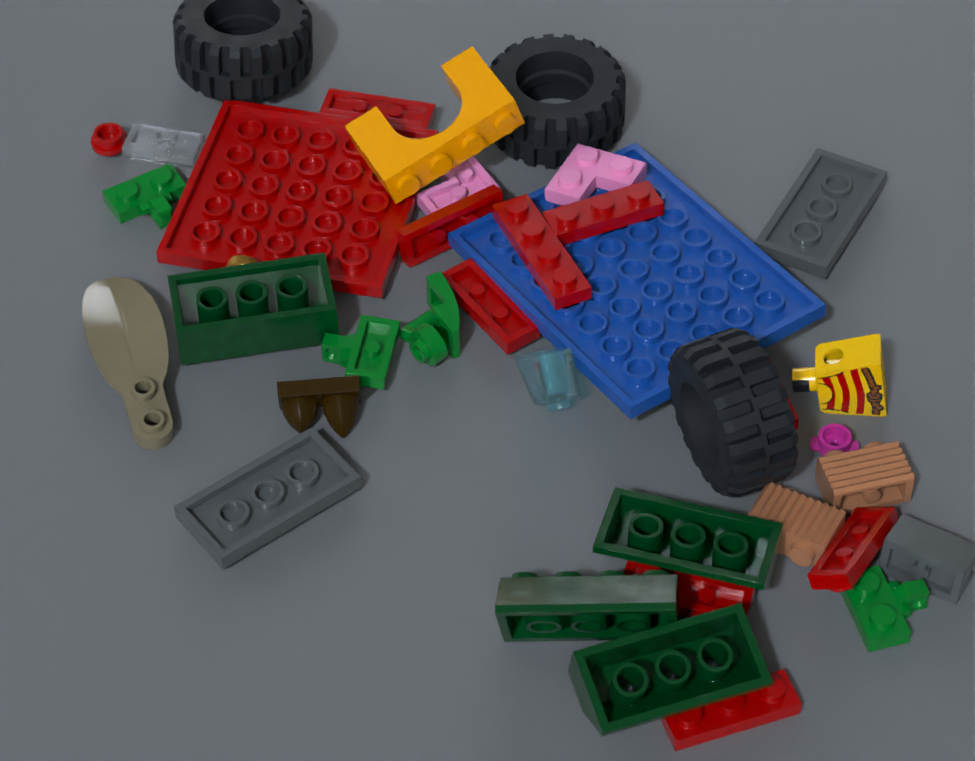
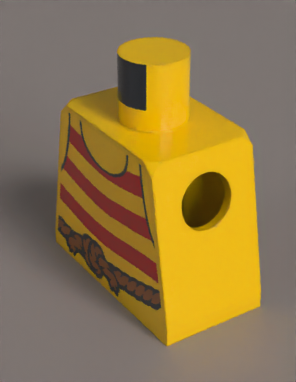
(847, 377)

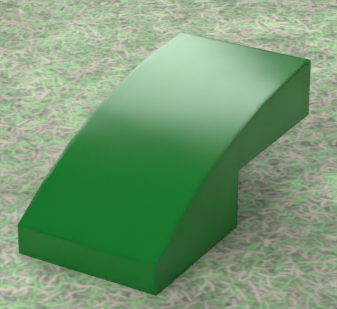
(444, 312)

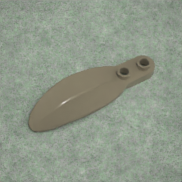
(131, 354)

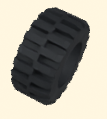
(243, 47)
(567, 71)
(733, 412)

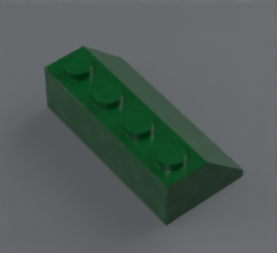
(252, 308)
(690, 538)
(584, 606)
(668, 670)

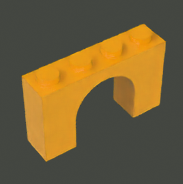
(410, 164)

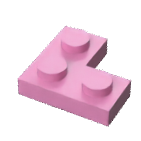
(590, 169)
(457, 184)

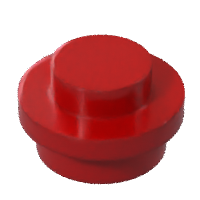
(108, 139)

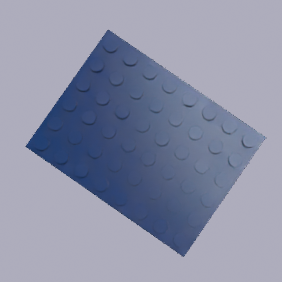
(650, 289)

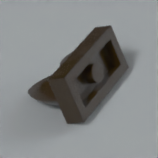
(336, 395)

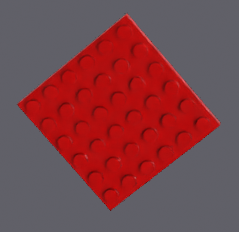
(288, 188)

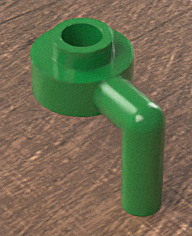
(424, 340)

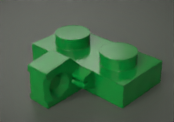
(145, 195)
(366, 352)
(882, 607)

